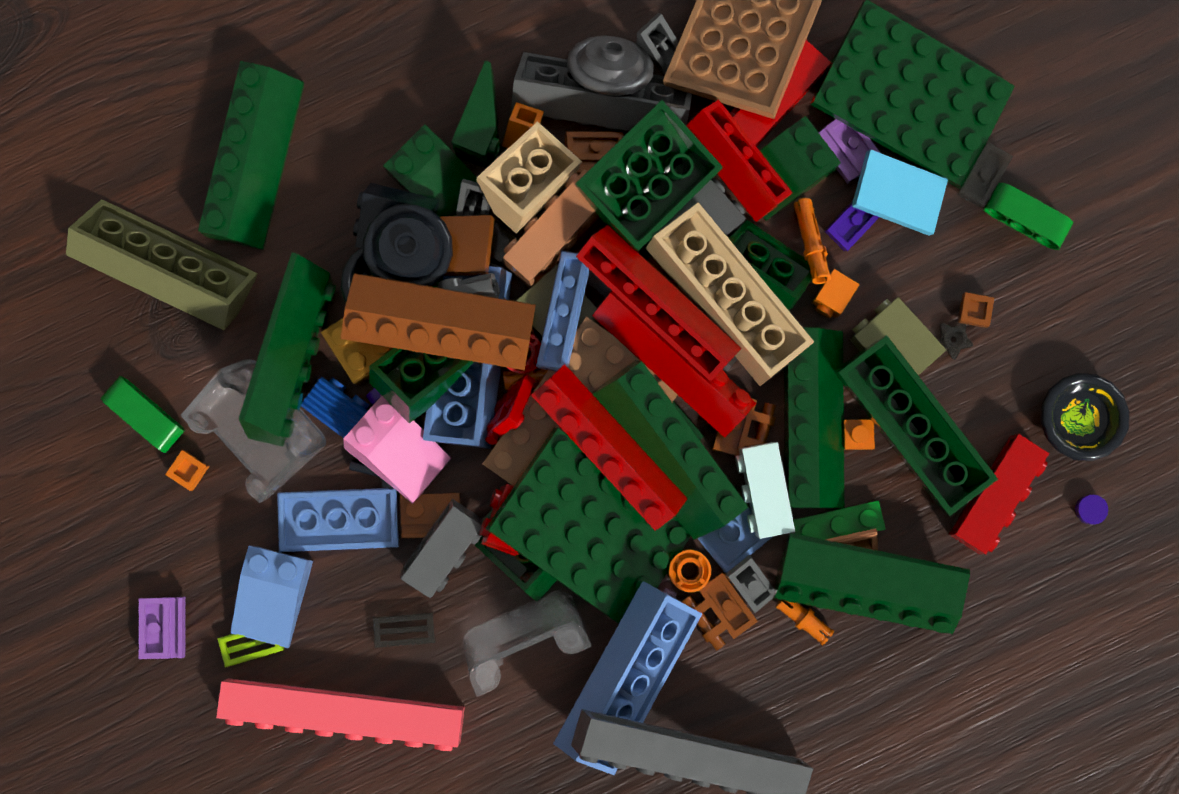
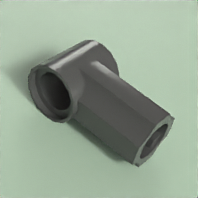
(481, 285)

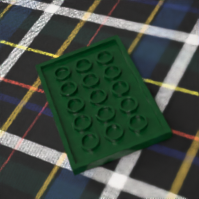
(912, 94)
(584, 529)

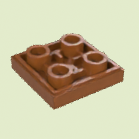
(470, 244)

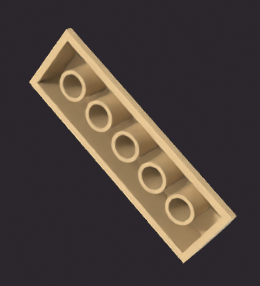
(729, 292)

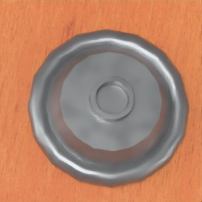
(610, 65)

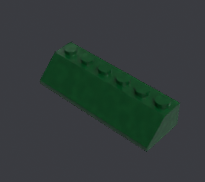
(251, 156)
(287, 352)
(815, 423)
(916, 425)
(668, 440)
(872, 583)

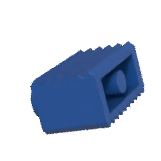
(334, 407)

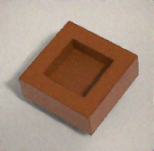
(976, 310)

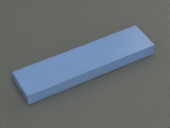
(563, 313)

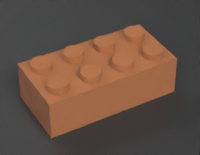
(555, 231)

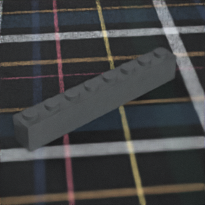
(687, 756)

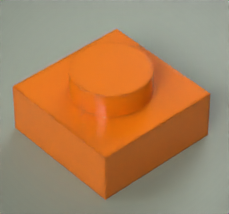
(858, 435)
(187, 470)

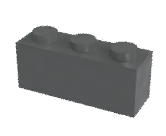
(442, 549)

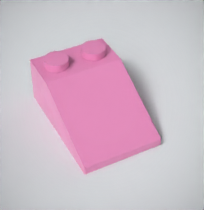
(395, 450)

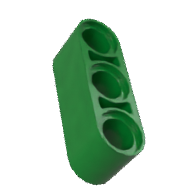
(1028, 216)
(142, 414)

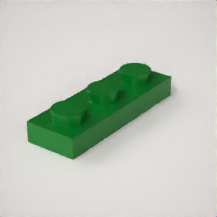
(841, 521)

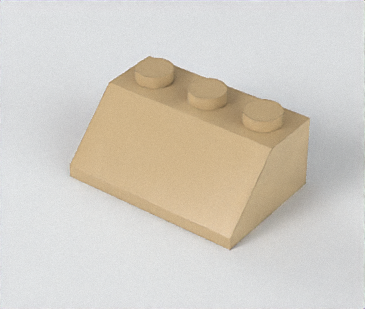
(527, 176)

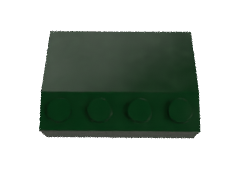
(648, 176)

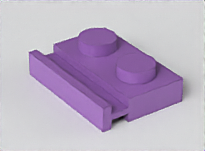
(848, 147)
(161, 628)

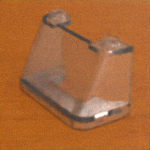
(270, 465)
(518, 629)

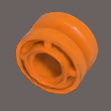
(703, 570)

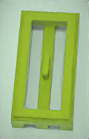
(226, 651)

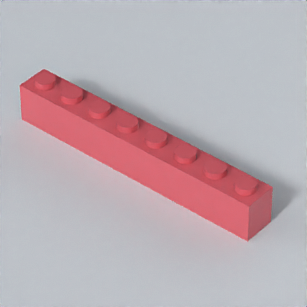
(340, 713)

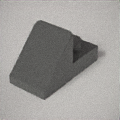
(751, 583)

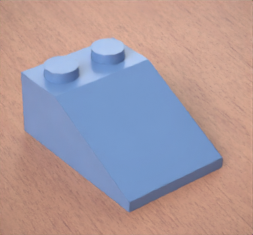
(270, 595)

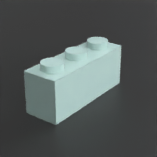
(765, 490)

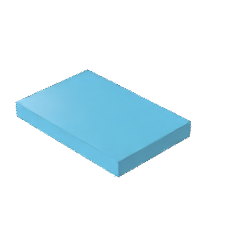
(899, 192)

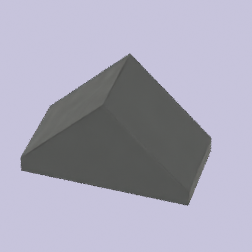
(658, 42)
(472, 200)

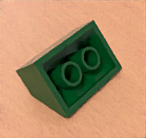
(774, 262)

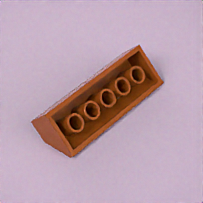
(438, 321)

